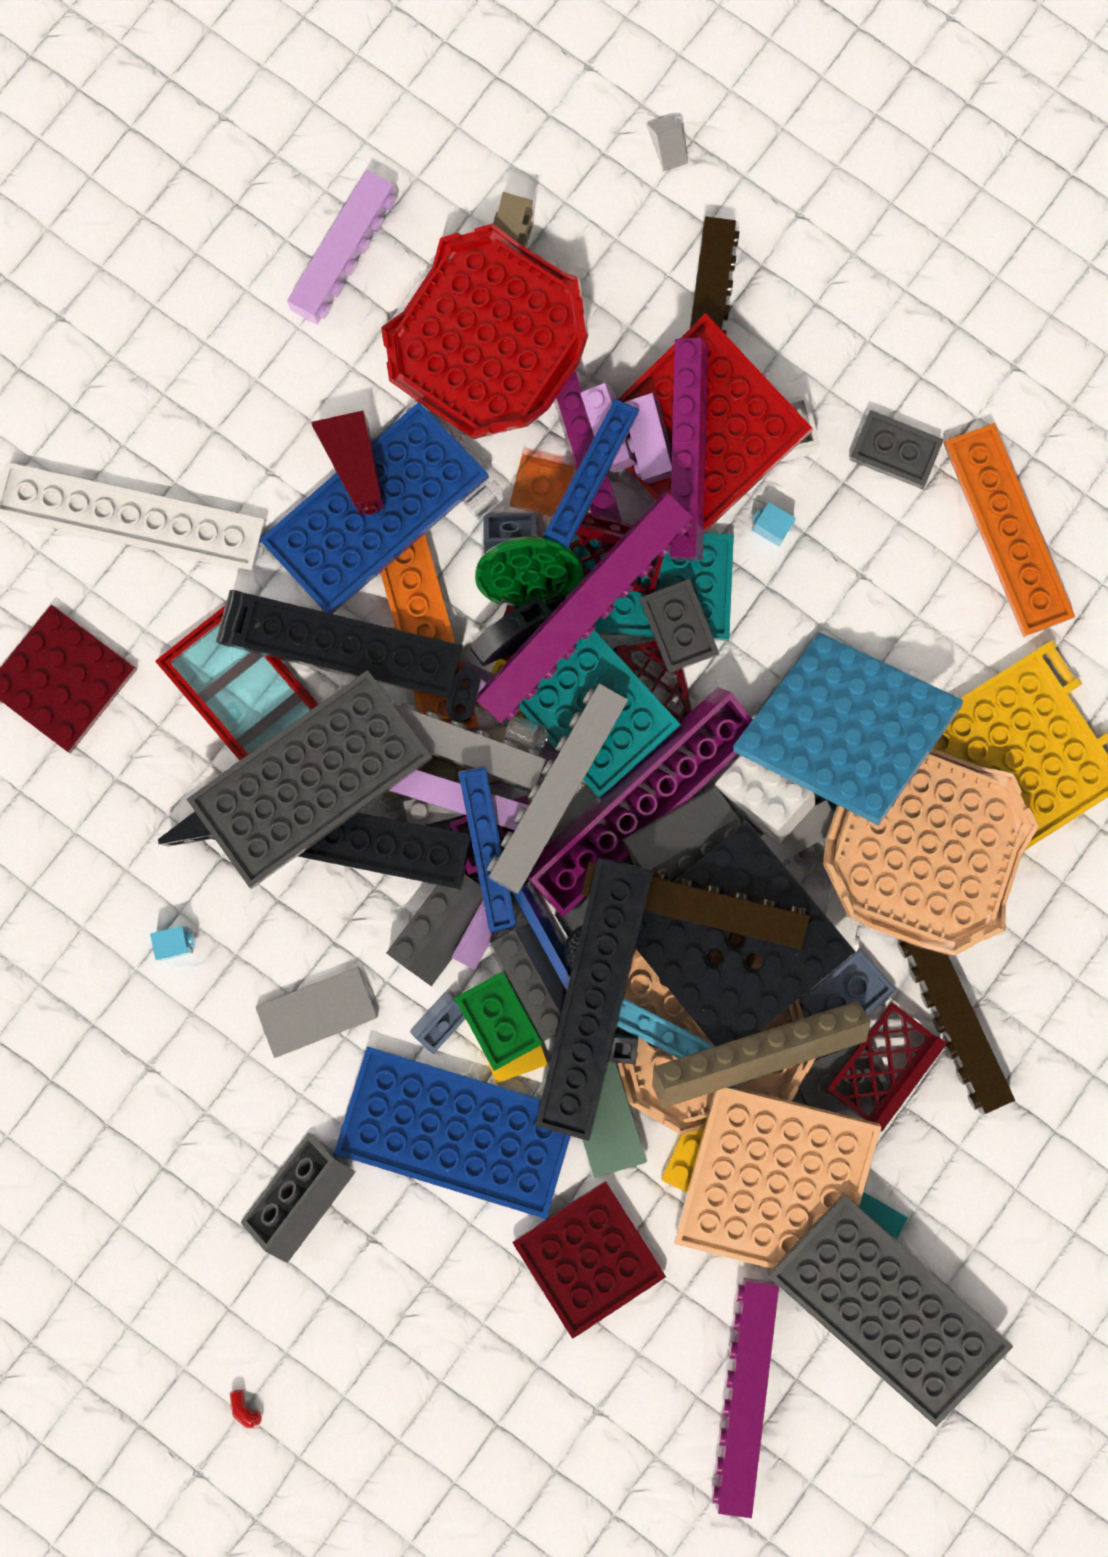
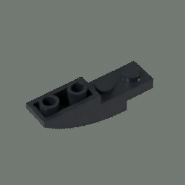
(513, 630)

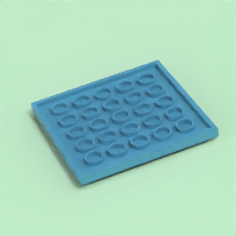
(848, 727)

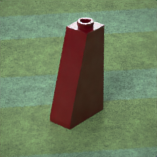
(352, 454)

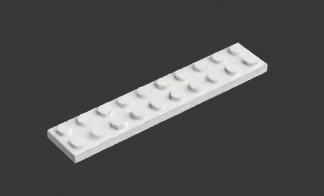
(130, 517)

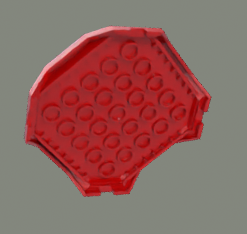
(487, 334)

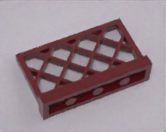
(609, 532)
(624, 653)
(905, 1081)

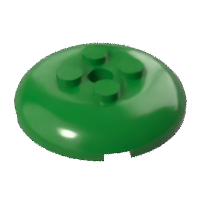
(528, 569)

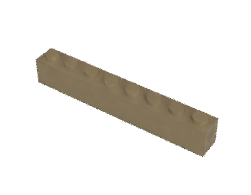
(760, 1054)

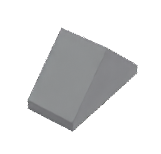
(668, 142)

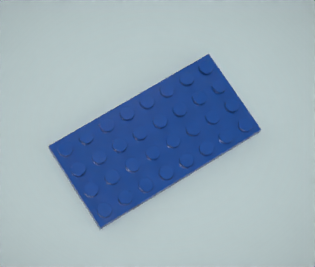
(337, 549)
(452, 1133)

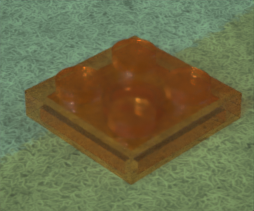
(540, 485)

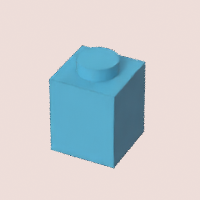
(772, 523)
(172, 943)

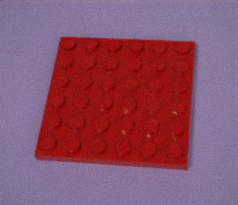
(746, 422)

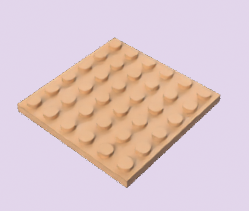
(770, 1174)

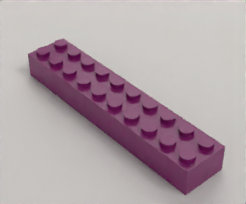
(583, 607)
(646, 793)

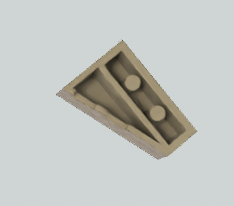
(515, 217)

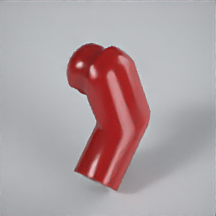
(241, 1412)

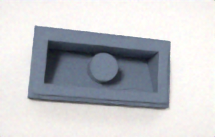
(438, 1023)

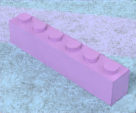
(342, 247)

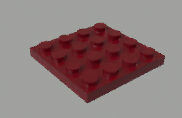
(62, 678)
(589, 1259)

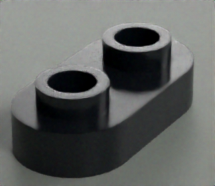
(463, 696)

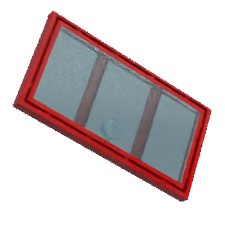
(234, 690)

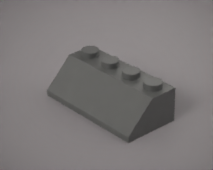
(683, 835)
(436, 930)
(531, 979)
(297, 1198)

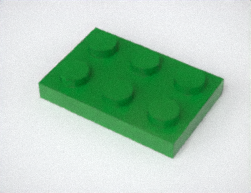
(498, 1021)

